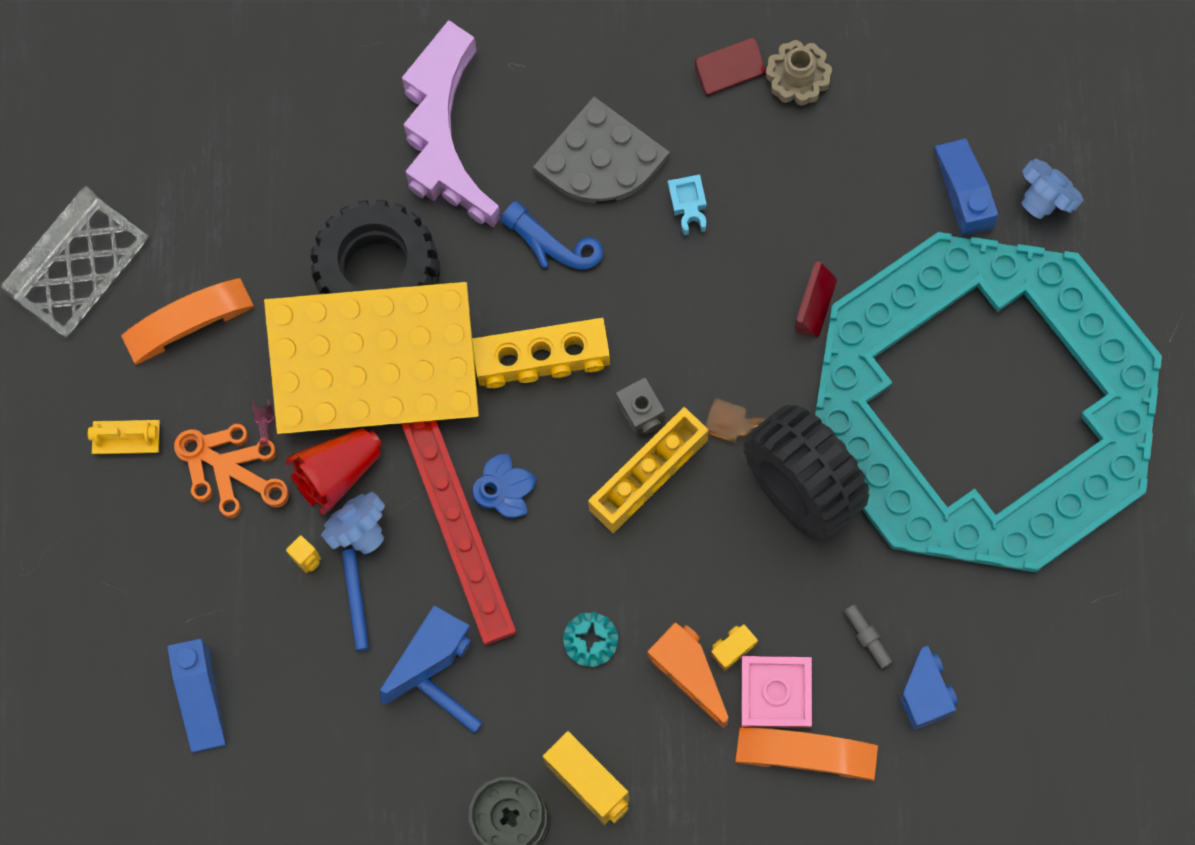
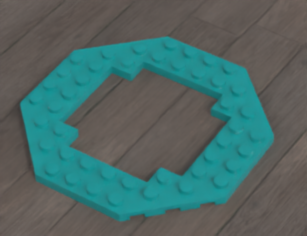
(1089, 325)

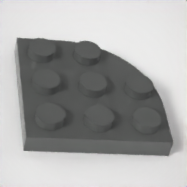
(600, 157)

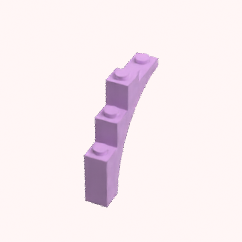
(432, 84)

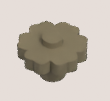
(798, 72)

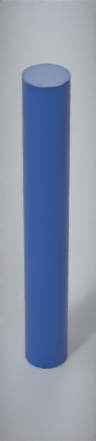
(355, 600)
(450, 705)

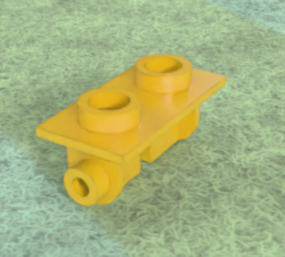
(125, 436)

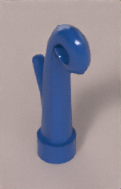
(541, 241)

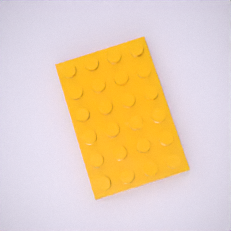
(371, 357)

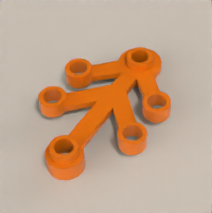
(227, 466)

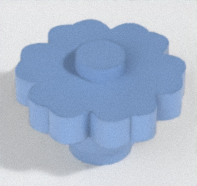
(1048, 190)
(356, 524)

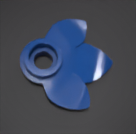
(509, 487)

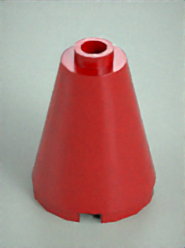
(333, 467)

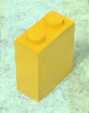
(587, 779)

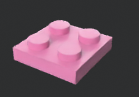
(776, 692)

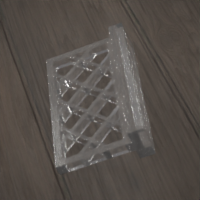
(52, 244)

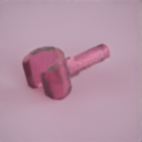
(263, 417)

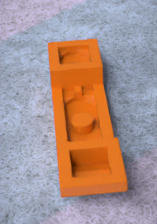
(185, 317)
(807, 752)

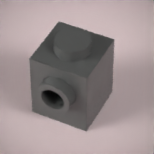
(641, 407)

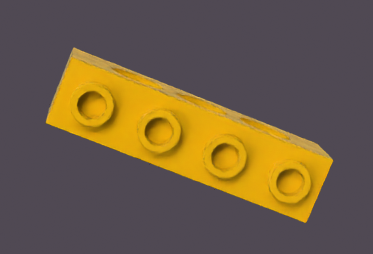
(554, 339)
(648, 470)

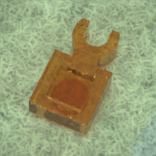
(729, 420)

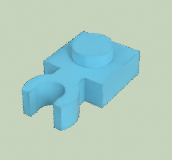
(687, 199)

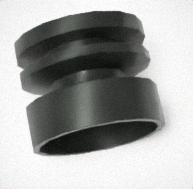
(498, 798)

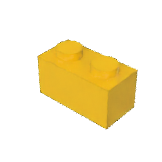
(304, 554)
(734, 647)

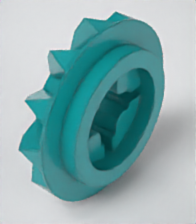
(602, 650)

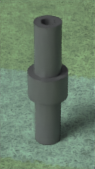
(868, 636)

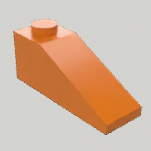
(685, 664)

